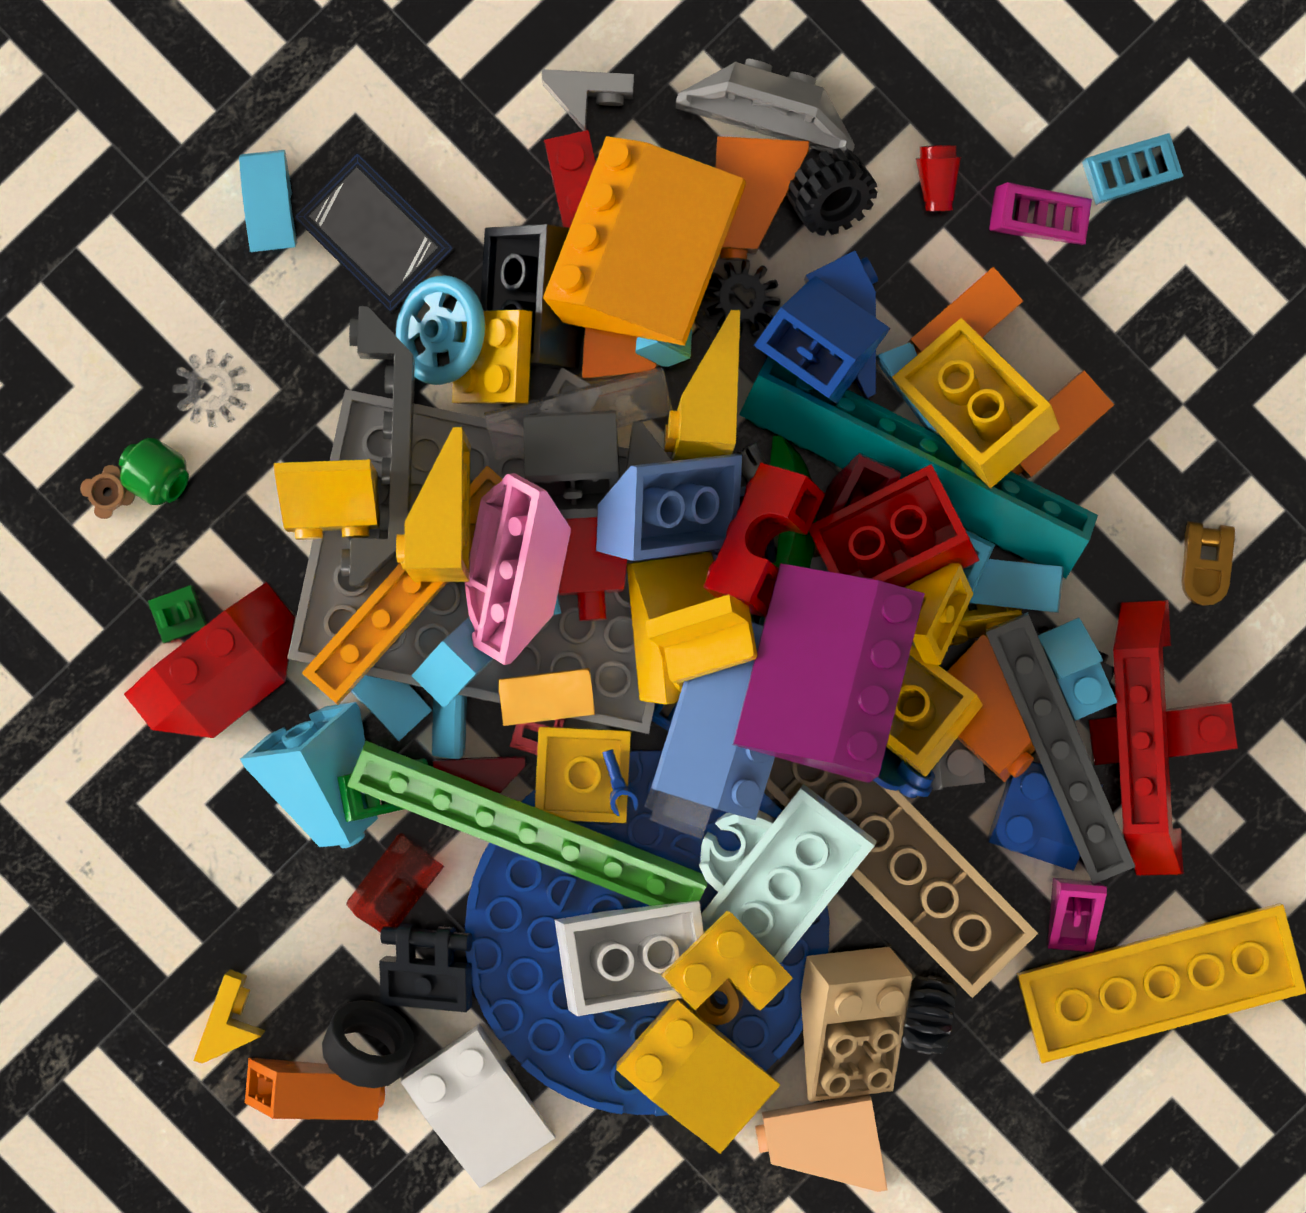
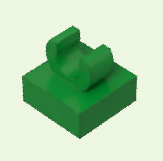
(177, 614)

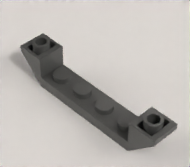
(377, 341)

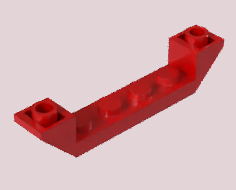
(1143, 738)

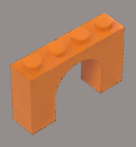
(1074, 405)

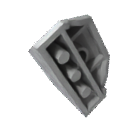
(769, 105)

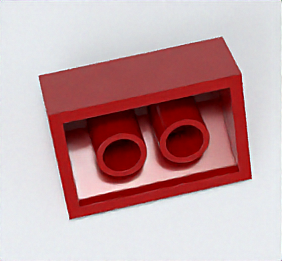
(896, 533)

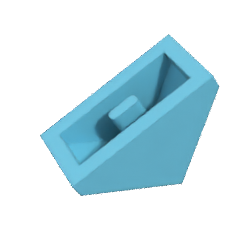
(452, 665)

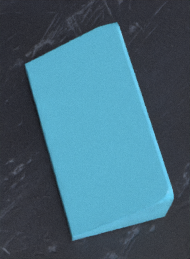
(449, 728)

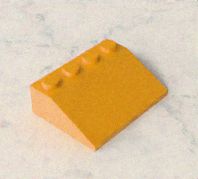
(643, 242)

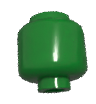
(153, 471)

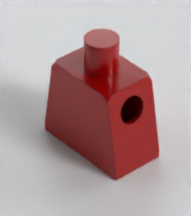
(590, 572)

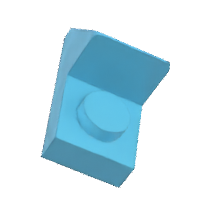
(1077, 668)

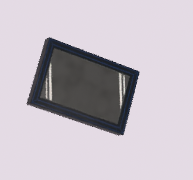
(374, 232)

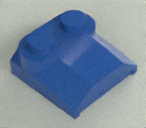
(1032, 820)

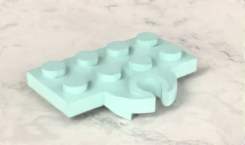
(783, 869)

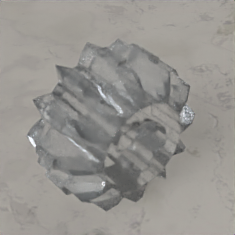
(210, 372)

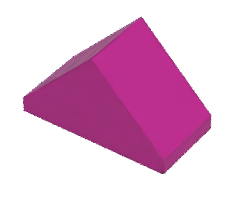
(1075, 914)

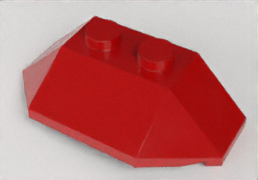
(219, 669)

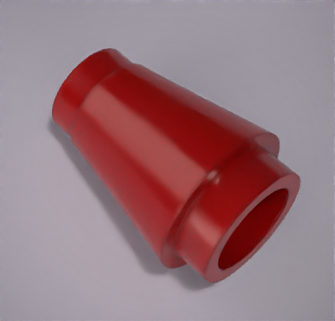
(938, 176)

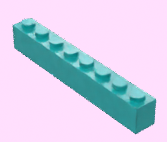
(1010, 514)

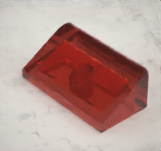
(394, 884)

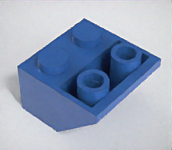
(822, 338)

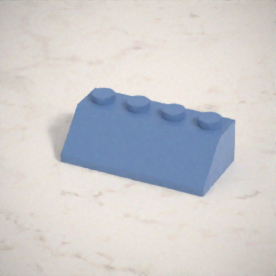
(699, 747)

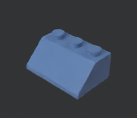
(670, 508)

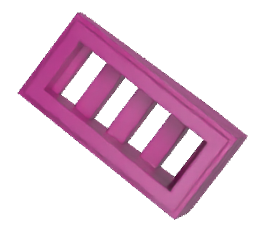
(1002, 211)

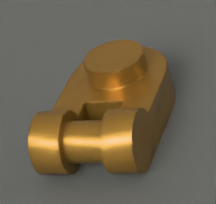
(1207, 580)

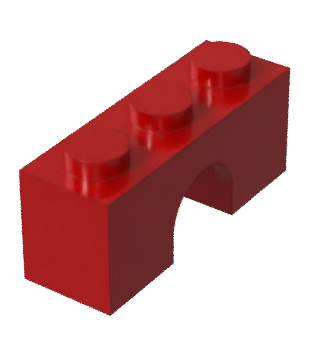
(772, 504)

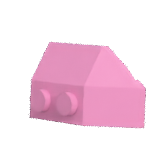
(514, 566)

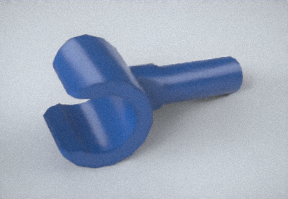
(617, 782)

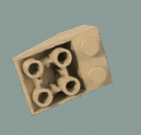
(853, 1021)

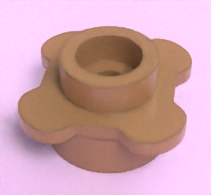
(95, 487)

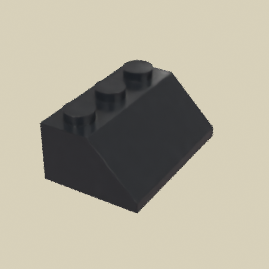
(515, 277)

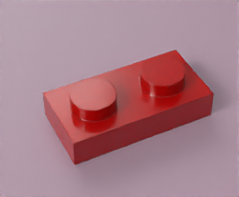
(571, 166)

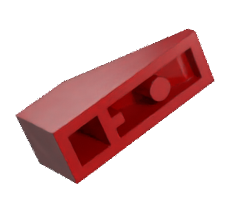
(1189, 732)

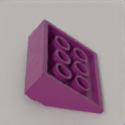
(829, 671)

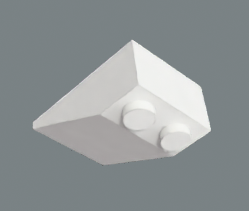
(620, 954)
(477, 1106)

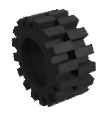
(832, 192)

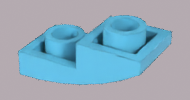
(267, 200)
(392, 703)

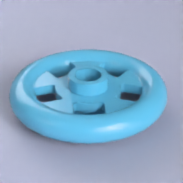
(448, 337)

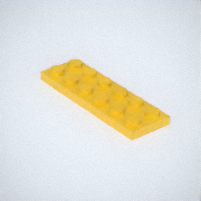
(1161, 983)

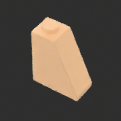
(826, 1140)

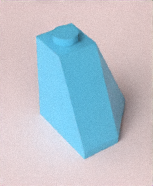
(303, 769)

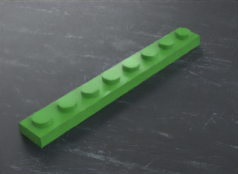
(523, 828)

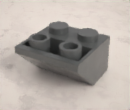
(572, 458)

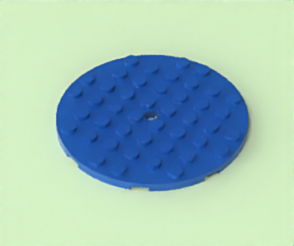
(521, 973)

